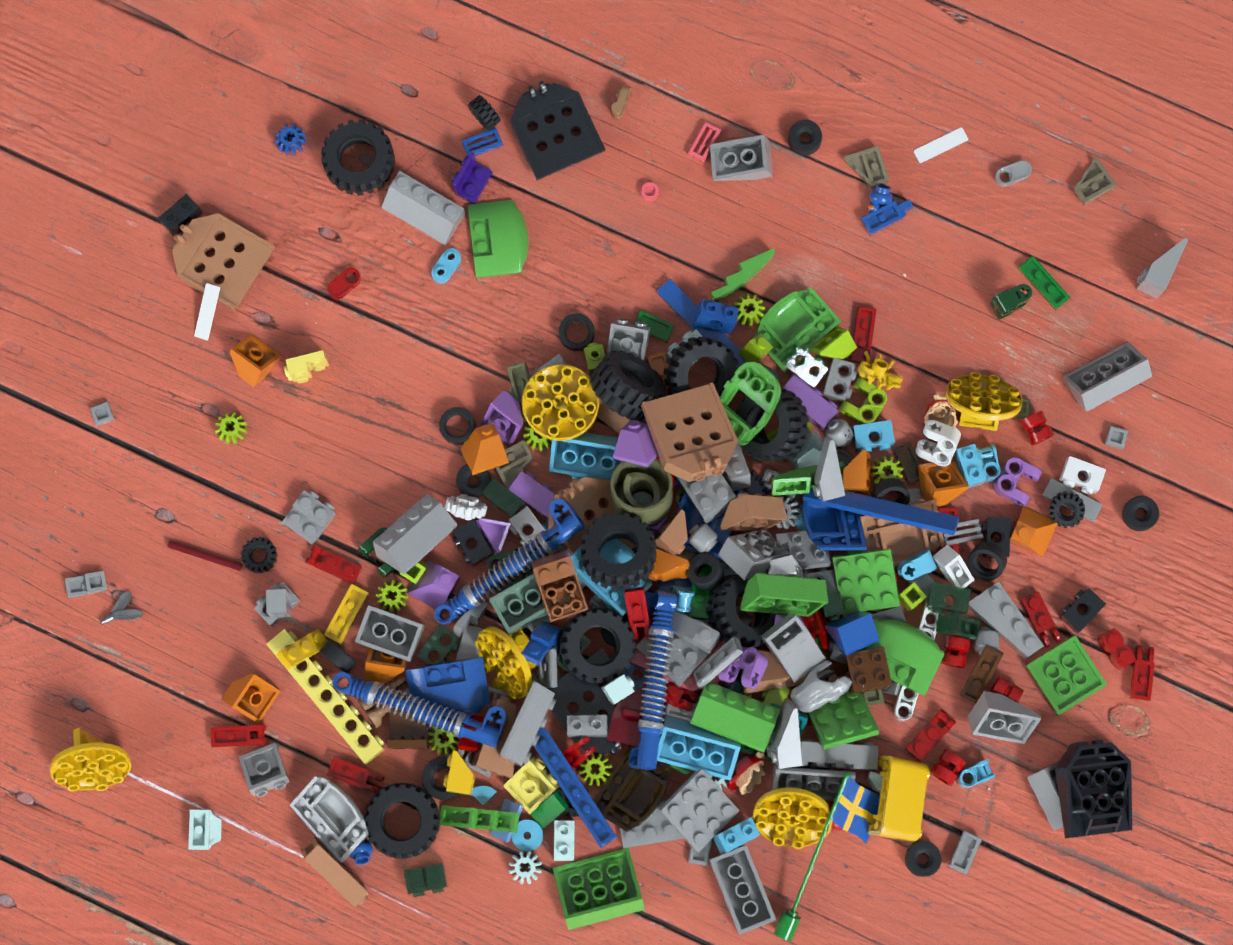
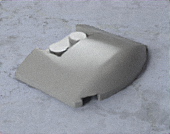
(331, 817)

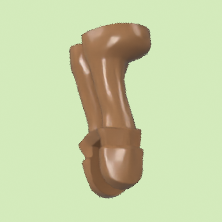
(376, 714)

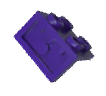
(471, 179)

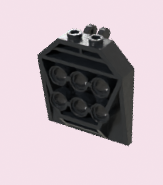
(547, 103)
(572, 690)
(1100, 781)

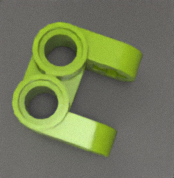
(868, 406)

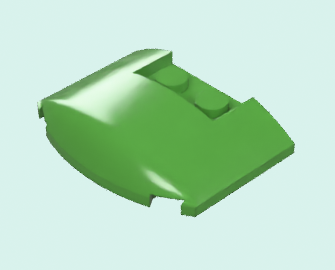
(498, 238)
(797, 320)
(909, 654)

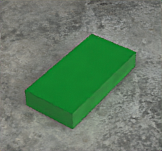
(659, 329)
(549, 810)

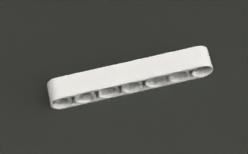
(902, 701)

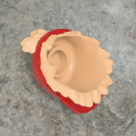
(941, 411)
(747, 772)

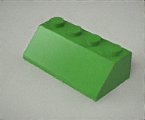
(784, 594)
(735, 716)

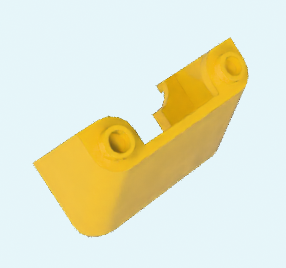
(900, 799)

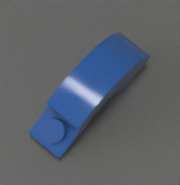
(542, 639)

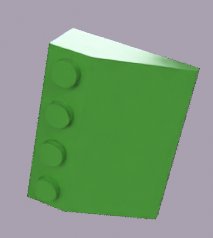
(598, 888)

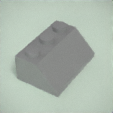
(389, 633)
(1046, 789)

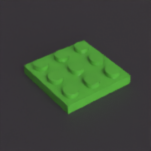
(866, 580)
(1066, 675)
(843, 721)

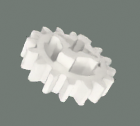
(465, 507)

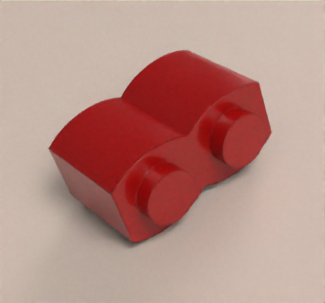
(1119, 653)

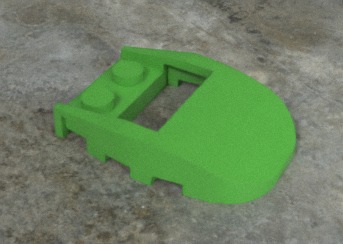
(761, 387)

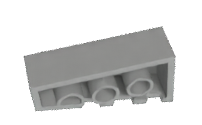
(736, 471)
(1001, 614)
(839, 757)

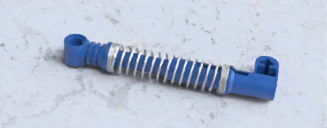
(515, 563)
(425, 711)
(650, 726)

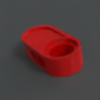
(340, 286)

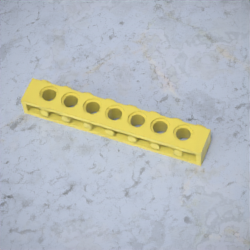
(374, 746)

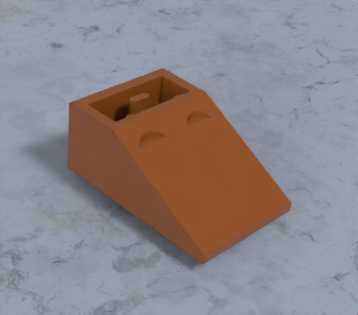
(559, 585)

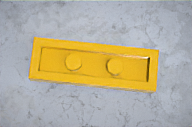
(346, 614)
(302, 649)

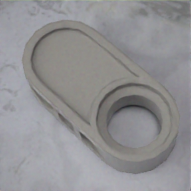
(1017, 172)

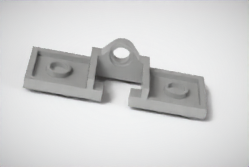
(800, 547)

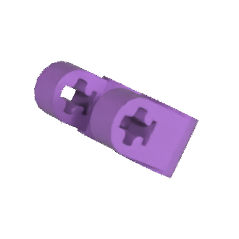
(1012, 478)
(754, 665)

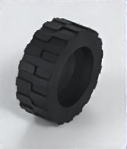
(428, 779)

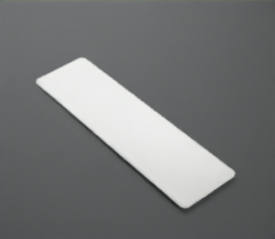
(940, 145)
(207, 311)

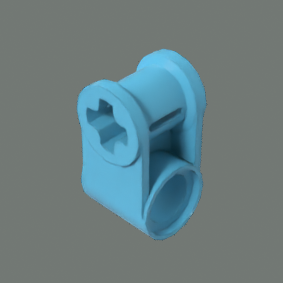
(989, 459)
(919, 563)
(684, 597)
(978, 772)

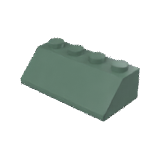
(519, 605)

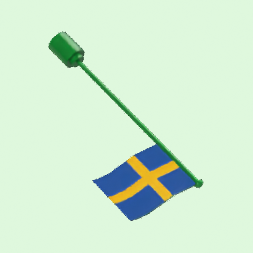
(852, 812)

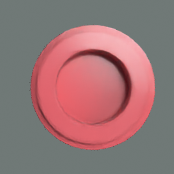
(649, 191)

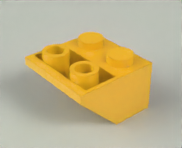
(460, 777)

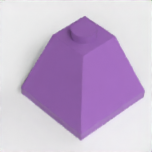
(506, 417)
(635, 444)
(434, 585)

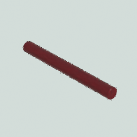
(204, 555)

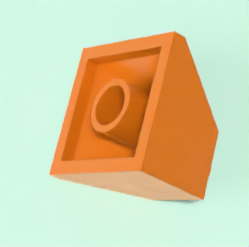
(253, 359)
(484, 449)
(857, 474)
(941, 482)
(1032, 531)
(668, 567)
(382, 666)
(251, 696)

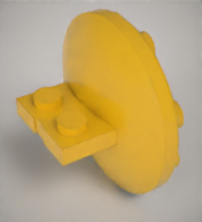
(983, 400)
(560, 402)
(505, 656)
(90, 764)
(791, 816)

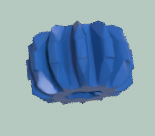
(283, 139)

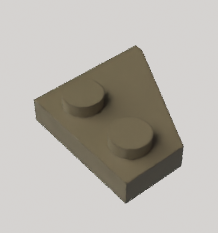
(869, 166)
(1094, 183)
(519, 458)

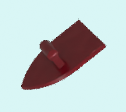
(625, 720)

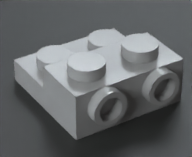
(629, 337)
(309, 516)
(264, 770)

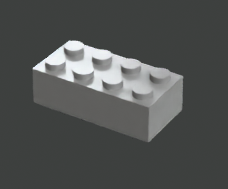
(709, 495)
(742, 890)

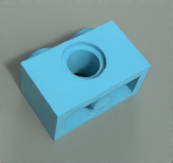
(881, 429)
(970, 465)
(736, 836)

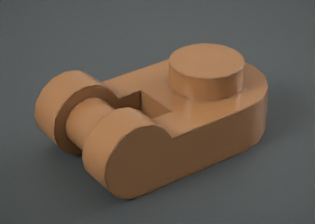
(618, 108)

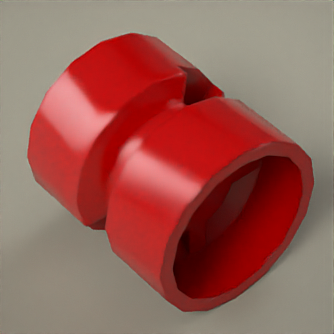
(1033, 422)
(957, 645)
(1003, 687)
(944, 773)

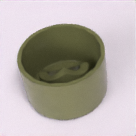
(633, 477)

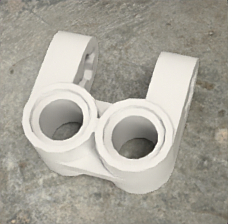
(947, 439)

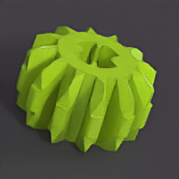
(752, 316)
(223, 428)
(532, 438)
(893, 469)
(388, 602)
(438, 742)
(602, 769)

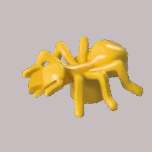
(879, 371)

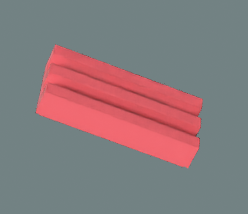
(697, 155)

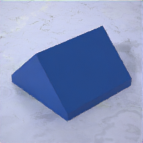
(853, 632)

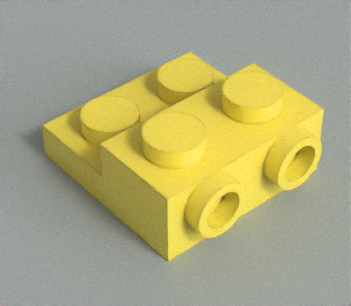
(300, 367)
(532, 784)

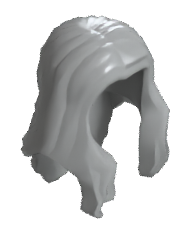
(816, 692)

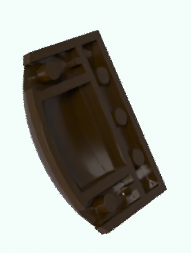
(632, 793)

